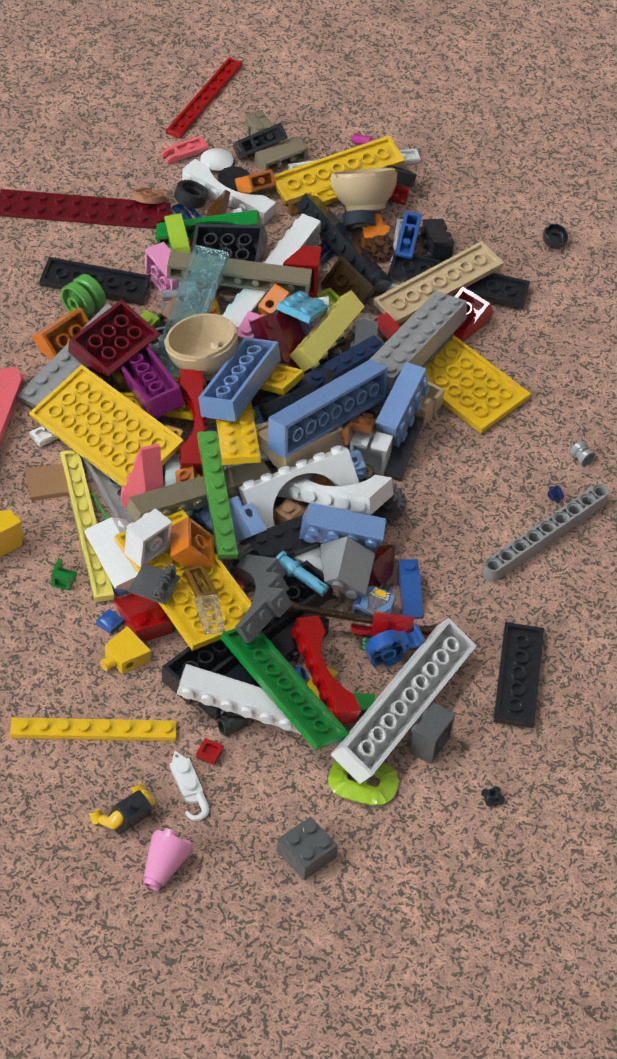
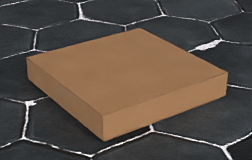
(46, 482)

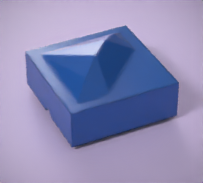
(110, 621)

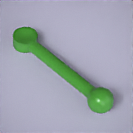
(94, 497)

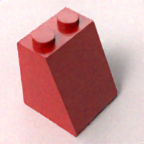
(308, 258)

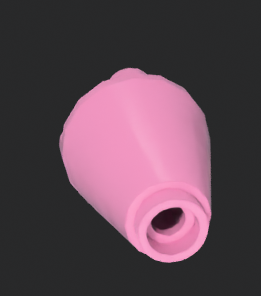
(165, 857)

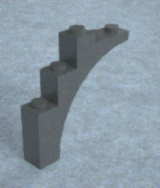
(269, 597)

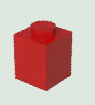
(386, 326)

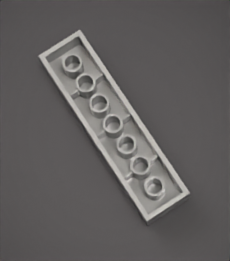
(421, 334)

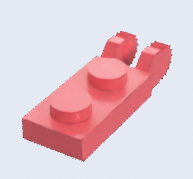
(184, 150)

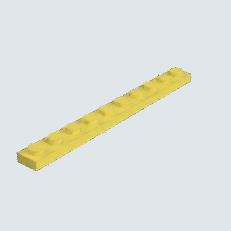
(85, 518)

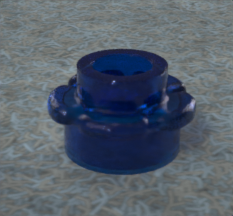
(555, 493)

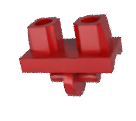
(400, 194)

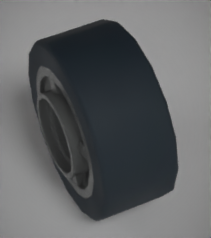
(356, 219)

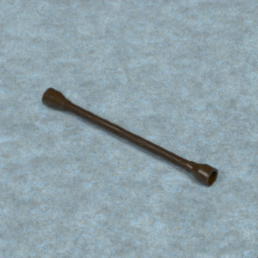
(296, 607)

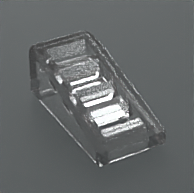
(210, 600)

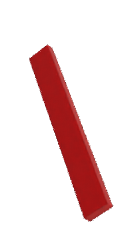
(204, 98)

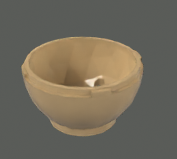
(364, 187)
(197, 342)

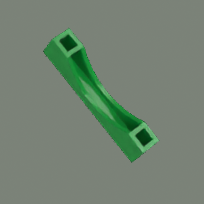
(239, 218)

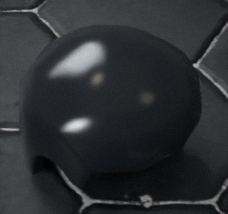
(555, 236)

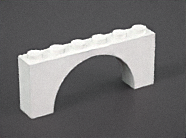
(262, 492)
(359, 497)

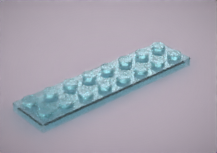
(194, 294)

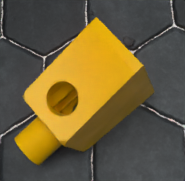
(125, 652)

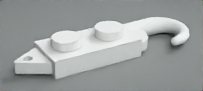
(189, 785)

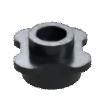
(492, 801)

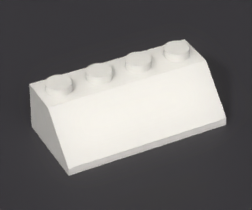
(110, 555)

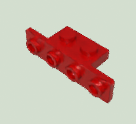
(384, 622)

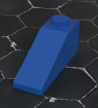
(408, 235)
(410, 587)

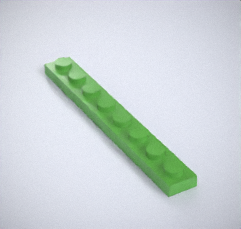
(217, 495)

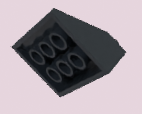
(240, 241)

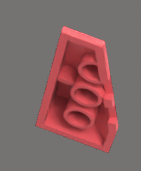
(146, 474)

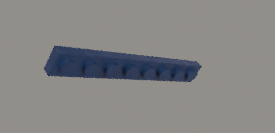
(340, 364)

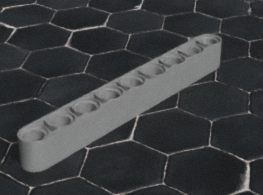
(545, 533)

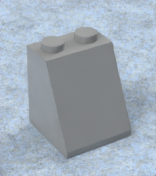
(347, 566)

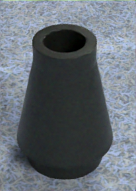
(231, 724)

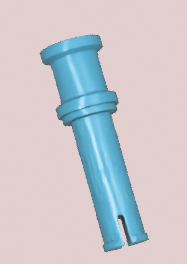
(294, 569)

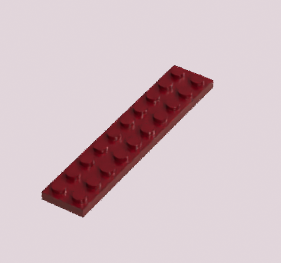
(81, 209)

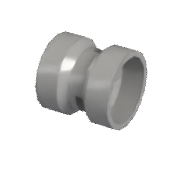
(581, 451)

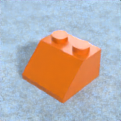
(192, 544)

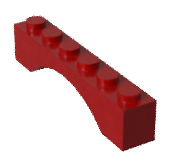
(191, 386)
(341, 702)

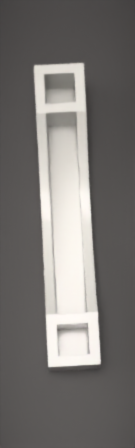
(201, 173)

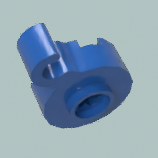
(390, 645)

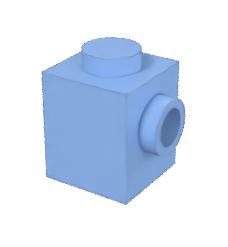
(359, 464)

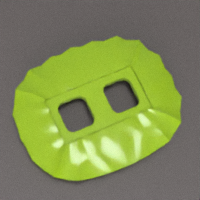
(362, 792)

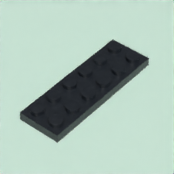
(115, 283)
(518, 675)

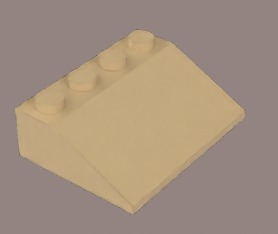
(322, 444)

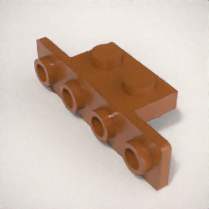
(362, 423)

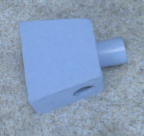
(245, 519)

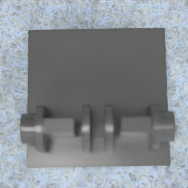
(155, 583)

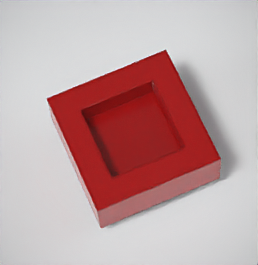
(209, 751)

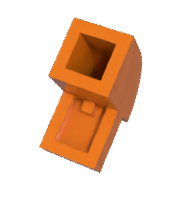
(370, 231)

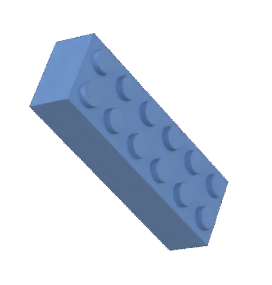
(239, 379)

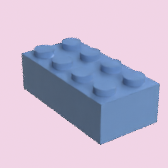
(403, 402)
(328, 524)

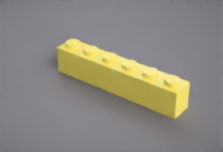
(327, 331)

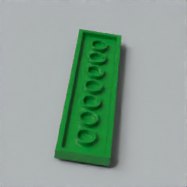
(286, 689)

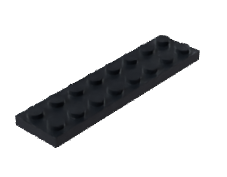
(492, 288)
(286, 535)

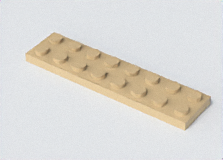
(445, 277)

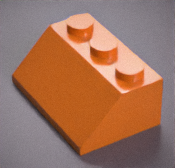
(57, 334)

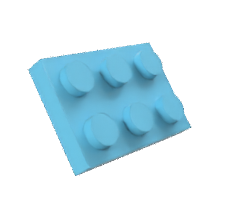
(303, 307)

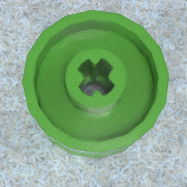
(83, 293)

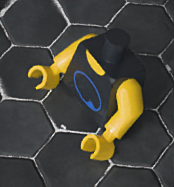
(128, 811)

